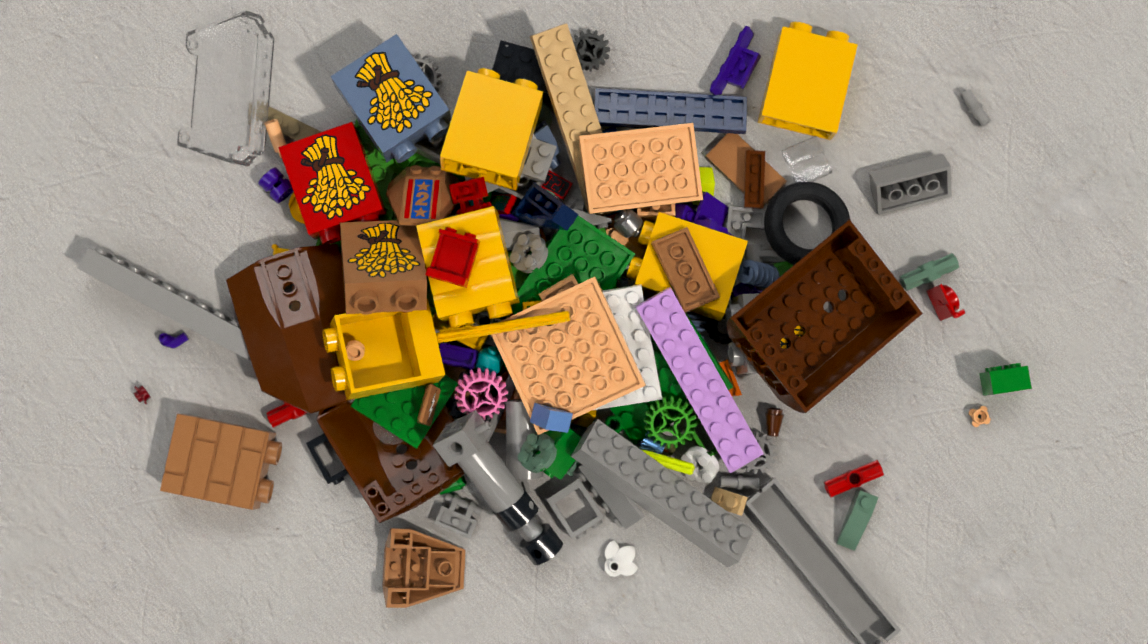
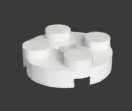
(709, 463)

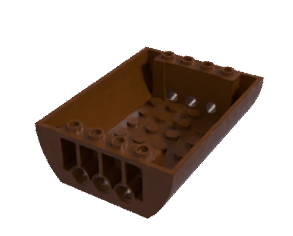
(831, 342)

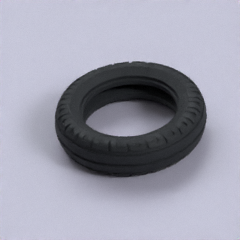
(794, 192)

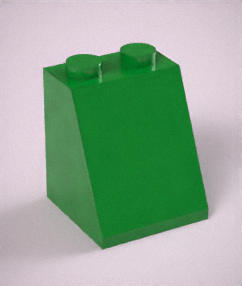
(565, 445)

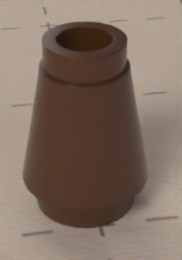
(773, 421)

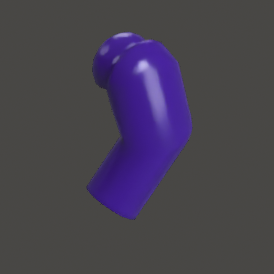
(171, 341)

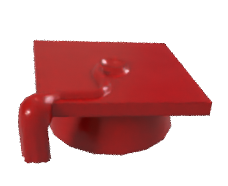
(945, 302)

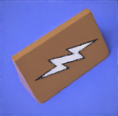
(428, 405)

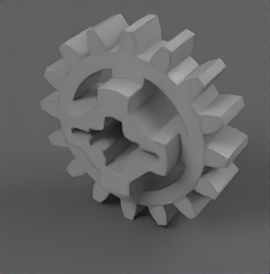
(767, 458)

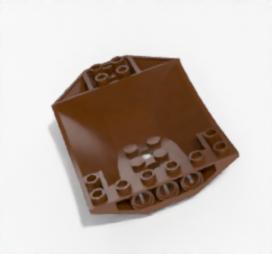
(286, 343)
(380, 470)

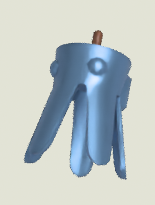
(650, 446)

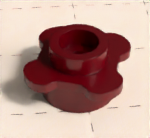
(141, 394)

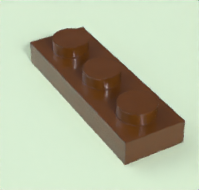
(754, 179)

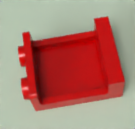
(453, 257)

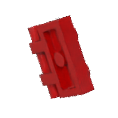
(469, 190)

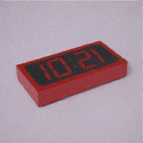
(557, 185)
(503, 203)

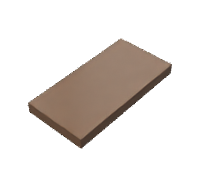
(729, 159)
(685, 270)

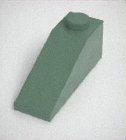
(857, 519)

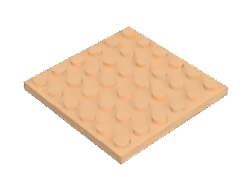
(570, 362)

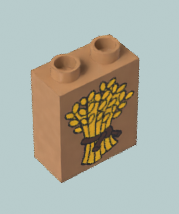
(382, 267)

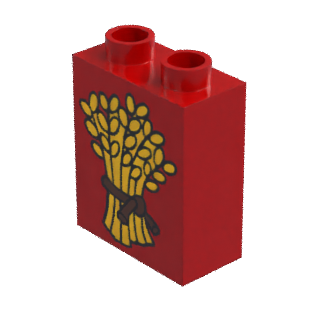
(332, 181)

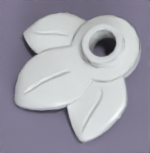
(621, 557)

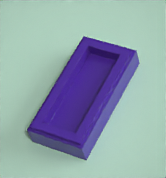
(458, 356)

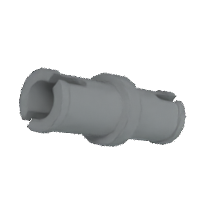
(975, 108)
(739, 482)

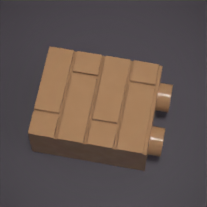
(220, 462)

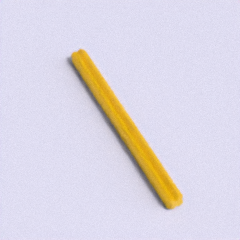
(501, 327)

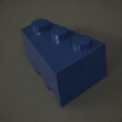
(544, 210)

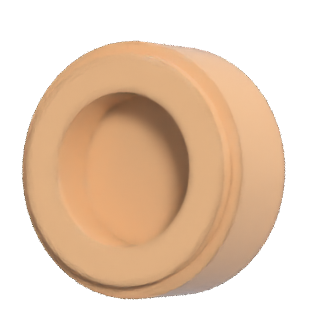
(355, 350)

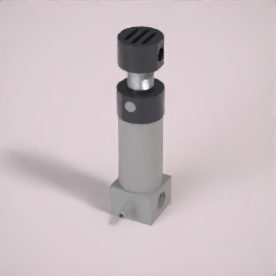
(467, 444)

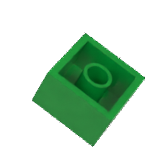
(1009, 379)

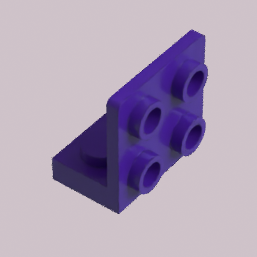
(711, 213)

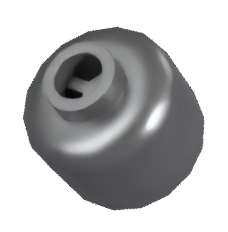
(628, 223)

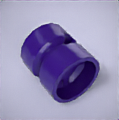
(273, 179)

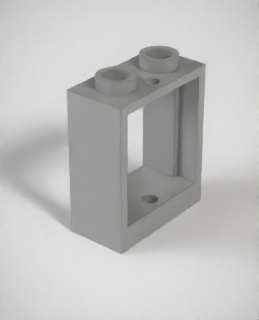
(595, 522)

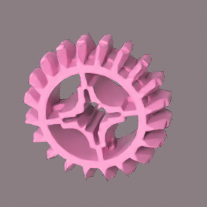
(488, 379)

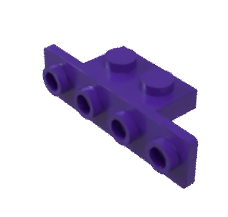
(738, 65)

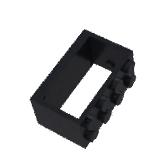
(519, 63)

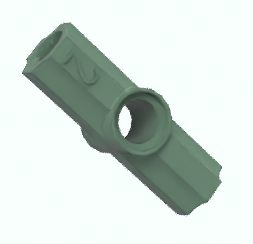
(929, 272)

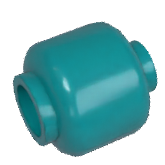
(490, 359)

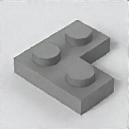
(741, 218)

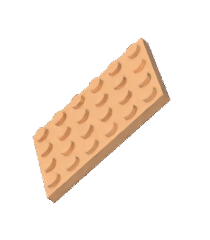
(640, 168)

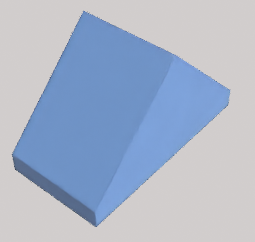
(551, 418)

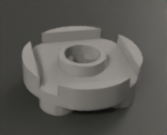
(525, 244)

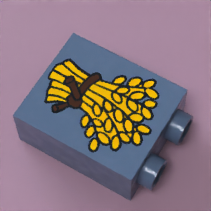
(392, 99)

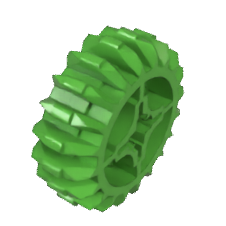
(663, 426)

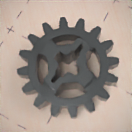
(596, 46)

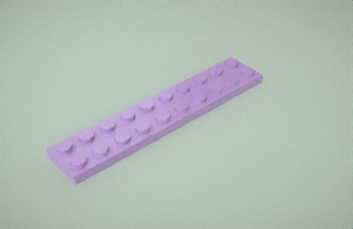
(699, 379)

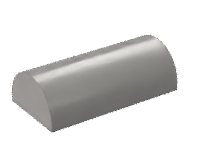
(517, 429)

